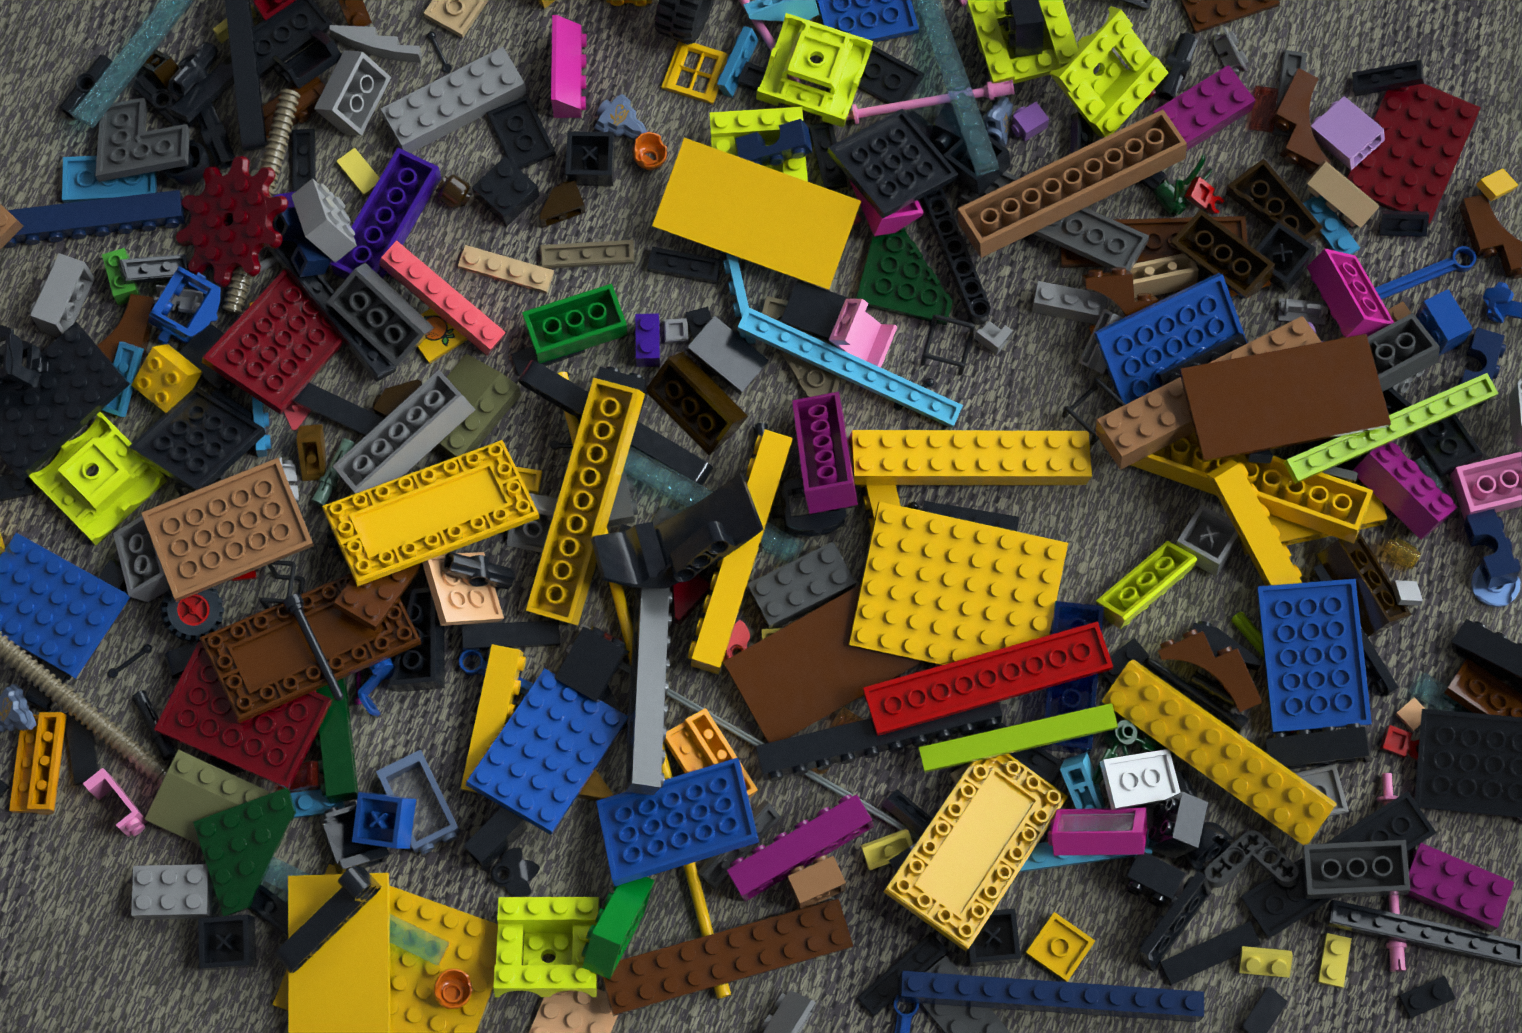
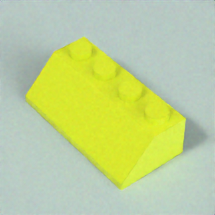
(1145, 583)

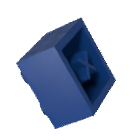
(1444, 321)
(384, 820)

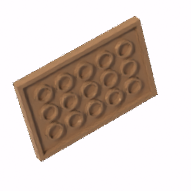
(227, 529)

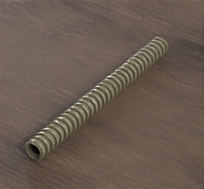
(272, 159)
(82, 710)

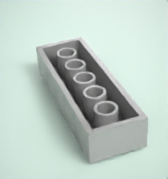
(453, 100)
(405, 435)

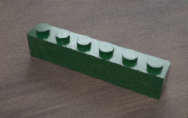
(337, 749)

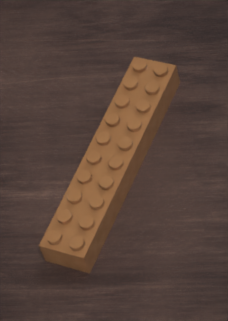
(1072, 183)
(1164, 414)

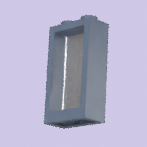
(432, 817)

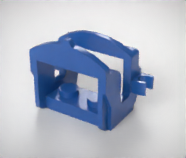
(201, 319)

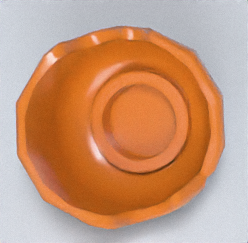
(649, 143)
(452, 989)

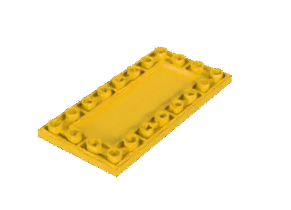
(756, 213)
(430, 512)
(975, 847)
(349, 976)

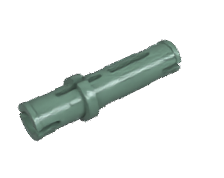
(329, 481)

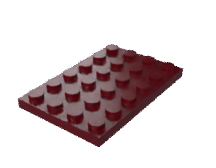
(1420, 148)
(275, 345)
(264, 745)

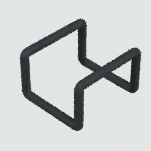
(925, 355)
(1069, 410)
(291, 578)

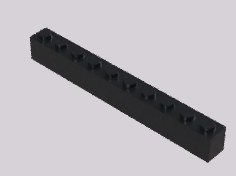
(859, 739)

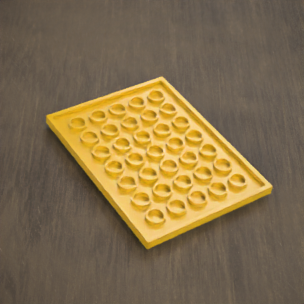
(953, 587)
(413, 979)

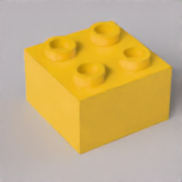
(166, 377)

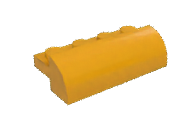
(701, 744)
(38, 765)

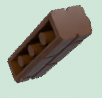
(308, 99)

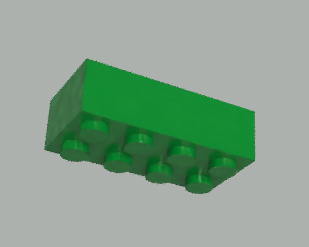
(575, 323)
(616, 926)

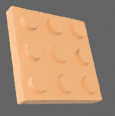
(458, 600)
(574, 1014)

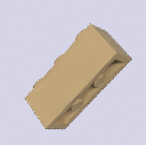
(1341, 194)
(1164, 275)

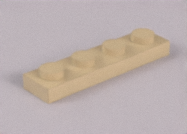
(506, 269)

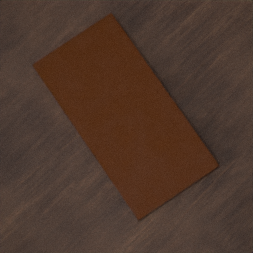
(1284, 397)
(269, 662)
(809, 669)

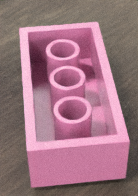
(1489, 484)

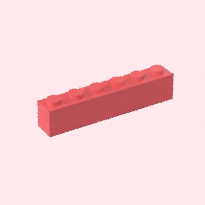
(441, 298)

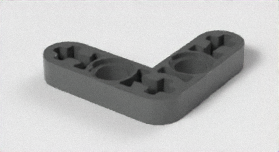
(1254, 853)

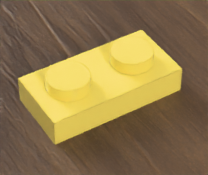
(880, 851)
(1334, 960)
(1265, 961)

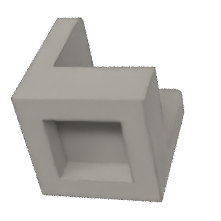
(993, 337)

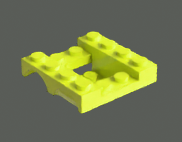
(1058, 41)
(841, 69)
(1113, 91)
(733, 124)
(113, 492)
(550, 927)

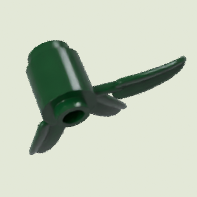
(1172, 196)
(1120, 738)

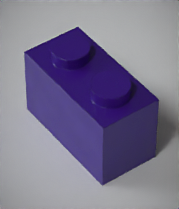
(647, 340)

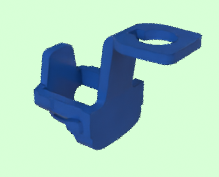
(1500, 303)
(381, 671)

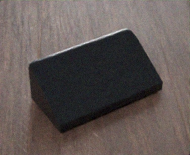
(1264, 1012)

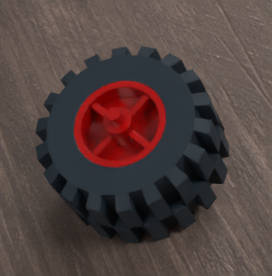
(193, 615)

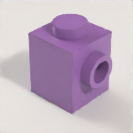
(1029, 121)

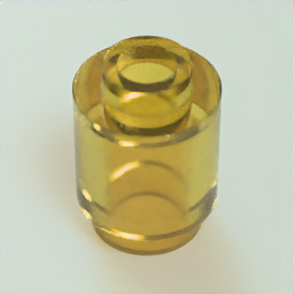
(1401, 553)

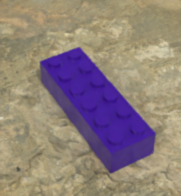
(389, 211)

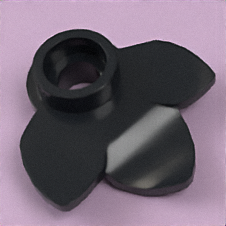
(518, 871)

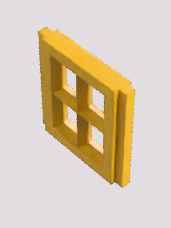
(677, 65)

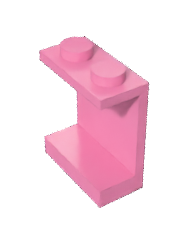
(862, 334)
(103, 783)

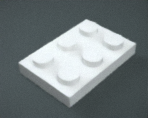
(1139, 779)

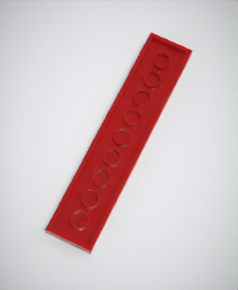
(987, 678)

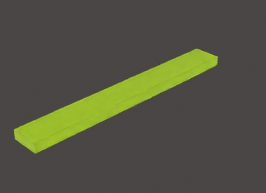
(1018, 737)

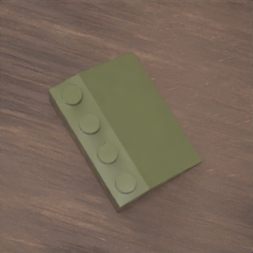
(488, 393)
(195, 792)

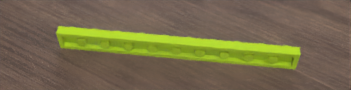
(1402, 423)

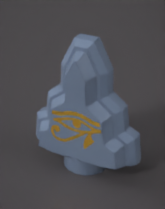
(619, 118)
(998, 120)
(15, 710)

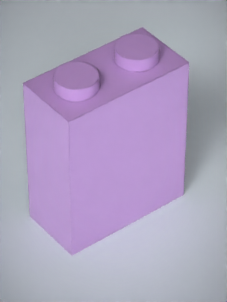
(1347, 132)

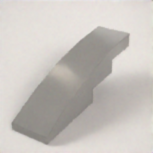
(368, 41)

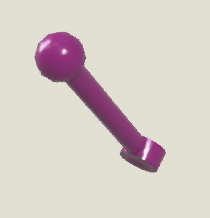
(358, 685)

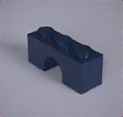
(792, 143)
(307, 257)
(1486, 348)
(1487, 530)

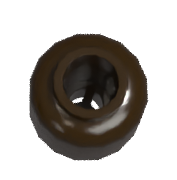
(453, 191)

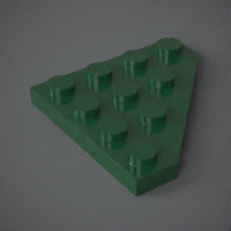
(901, 281)
(241, 846)

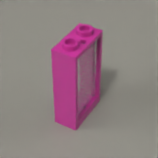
(1099, 831)

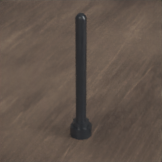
(295, 605)
(1235, 720)

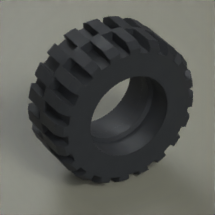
(682, 19)

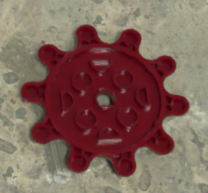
(252, 225)

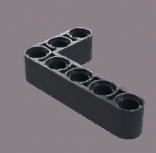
(356, 891)

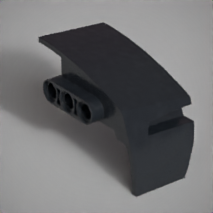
(683, 544)

